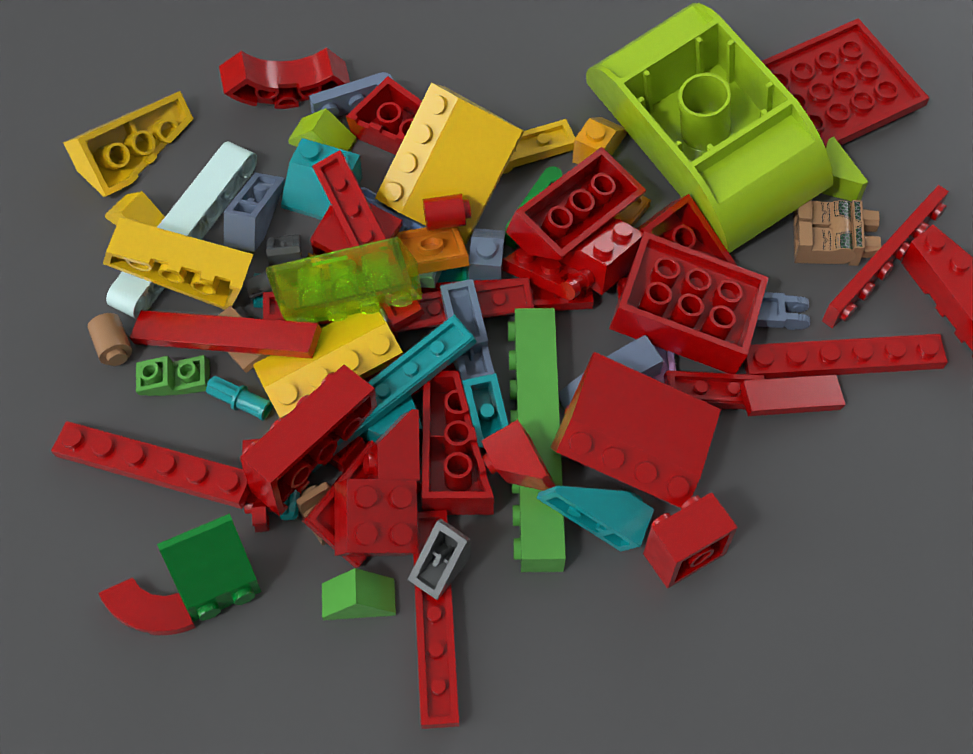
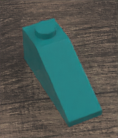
(609, 514)

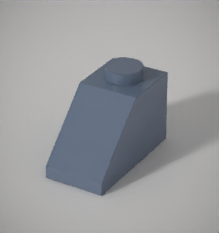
(486, 254)

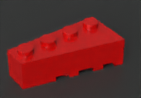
(384, 116)
(946, 275)
(306, 437)
(451, 459)

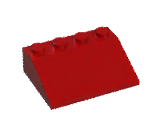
(690, 303)
(637, 430)

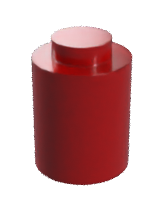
(446, 212)

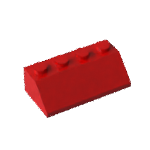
(574, 207)

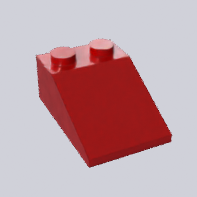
(687, 226)
(606, 254)

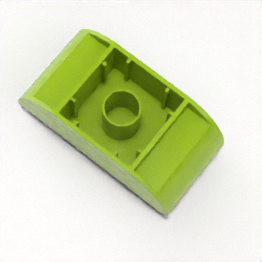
(715, 123)

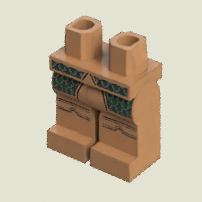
(834, 232)

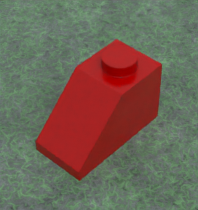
(396, 451)
(516, 458)

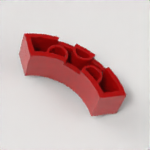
(281, 82)

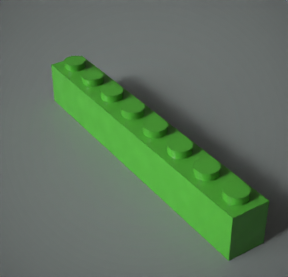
(537, 409)

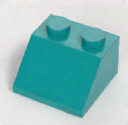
(302, 187)

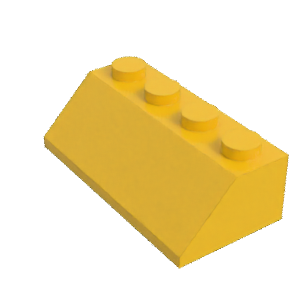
(359, 342)

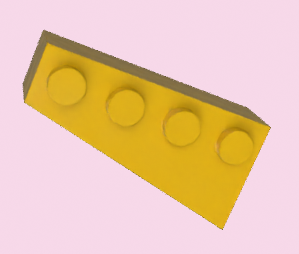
(178, 262)

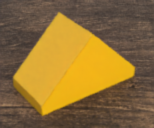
(136, 207)

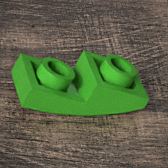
(166, 377)

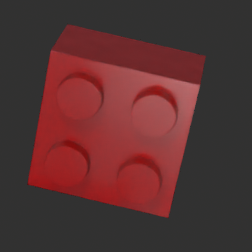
(375, 517)
(689, 539)

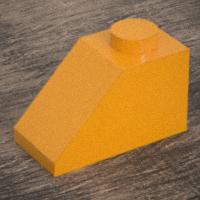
(595, 134)

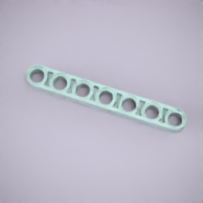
(190, 216)

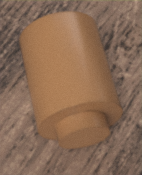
(109, 339)

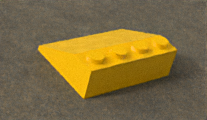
(449, 152)

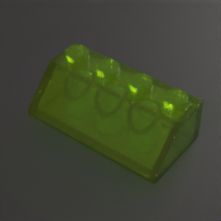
(346, 282)

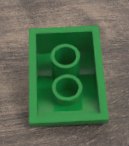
(210, 568)

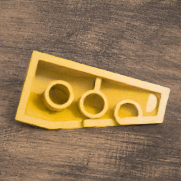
(122, 148)

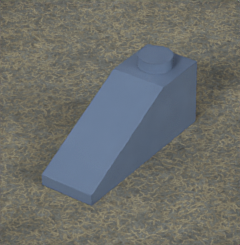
(251, 212)

